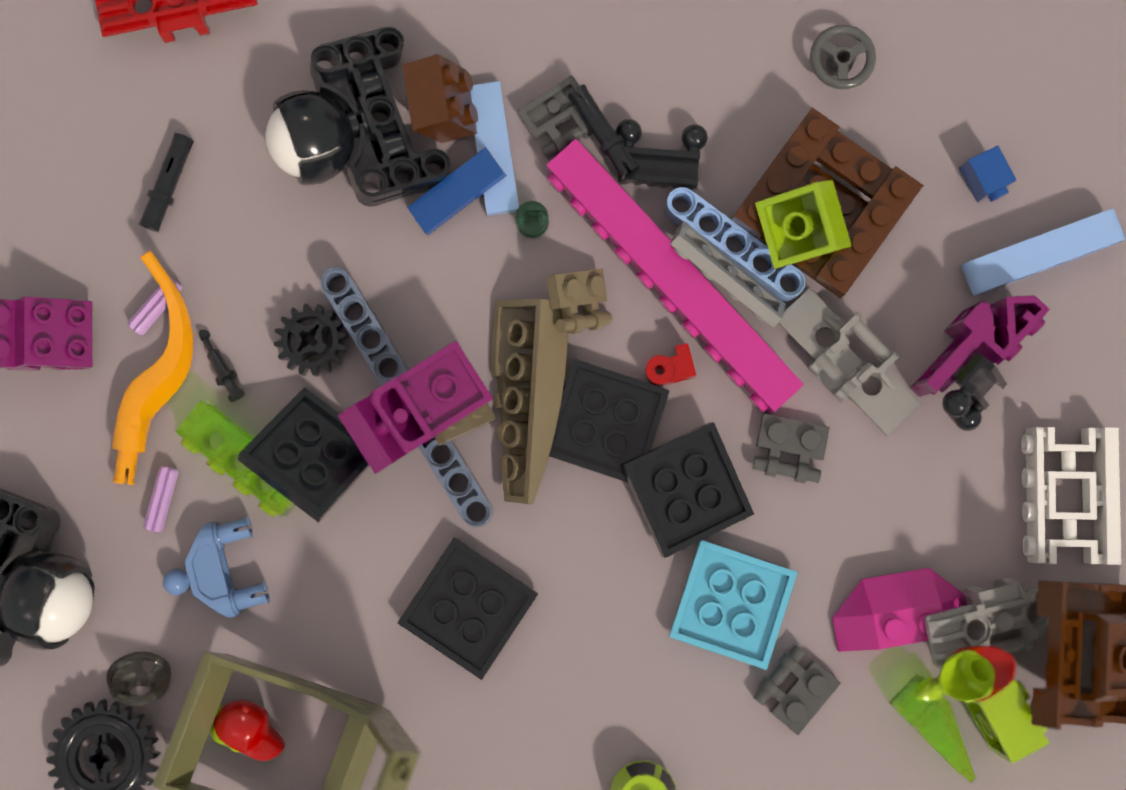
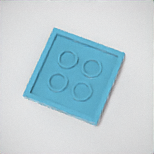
(733, 604)

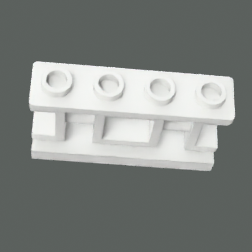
(1099, 495)

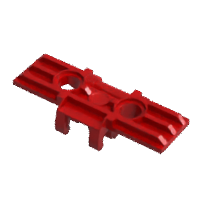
(167, 15)

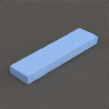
(493, 135)

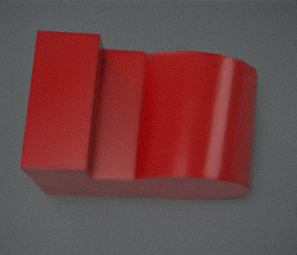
(669, 370)

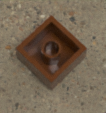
(440, 99)

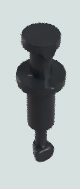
(225, 375)

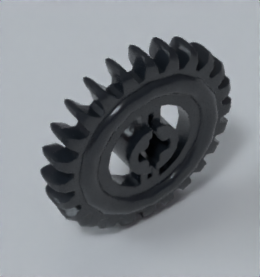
(103, 723)

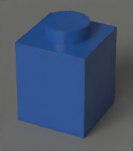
(988, 175)

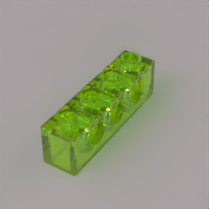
(196, 435)

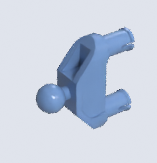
(210, 574)

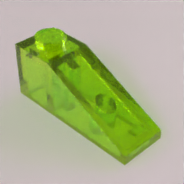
(935, 724)

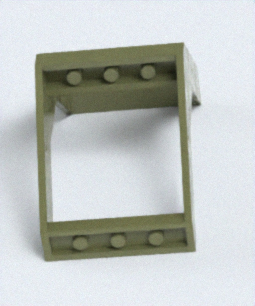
(365, 728)

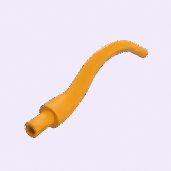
(157, 383)

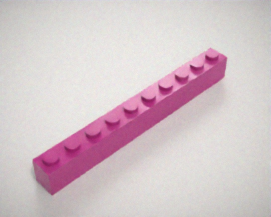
(675, 279)

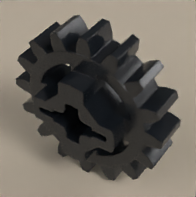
(302, 349)

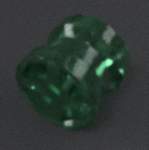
(535, 225)

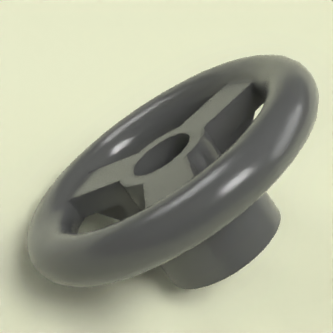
(836, 67)

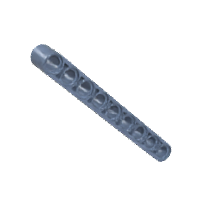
(376, 358)

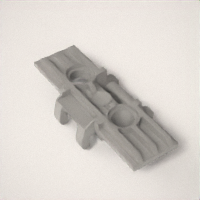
(842, 369)
(990, 614)

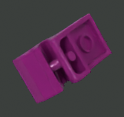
(986, 330)
(45, 334)
(415, 406)

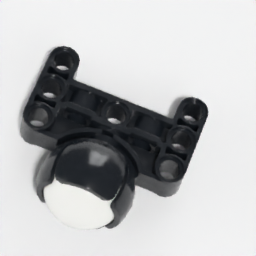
(327, 130)
(40, 593)

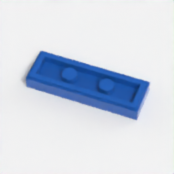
(456, 191)

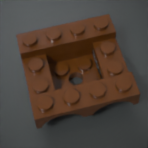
(865, 221)
(1063, 698)

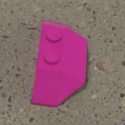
(892, 609)

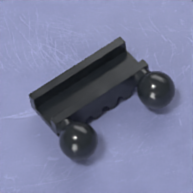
(660, 165)
(975, 382)

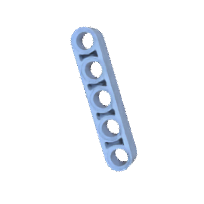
(728, 229)
(1043, 252)

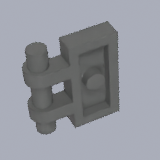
(551, 110)
(794, 438)
(805, 694)

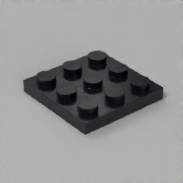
(606, 419)
(306, 455)
(687, 489)
(467, 608)

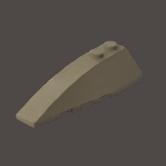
(530, 376)

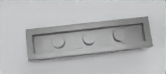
(735, 280)

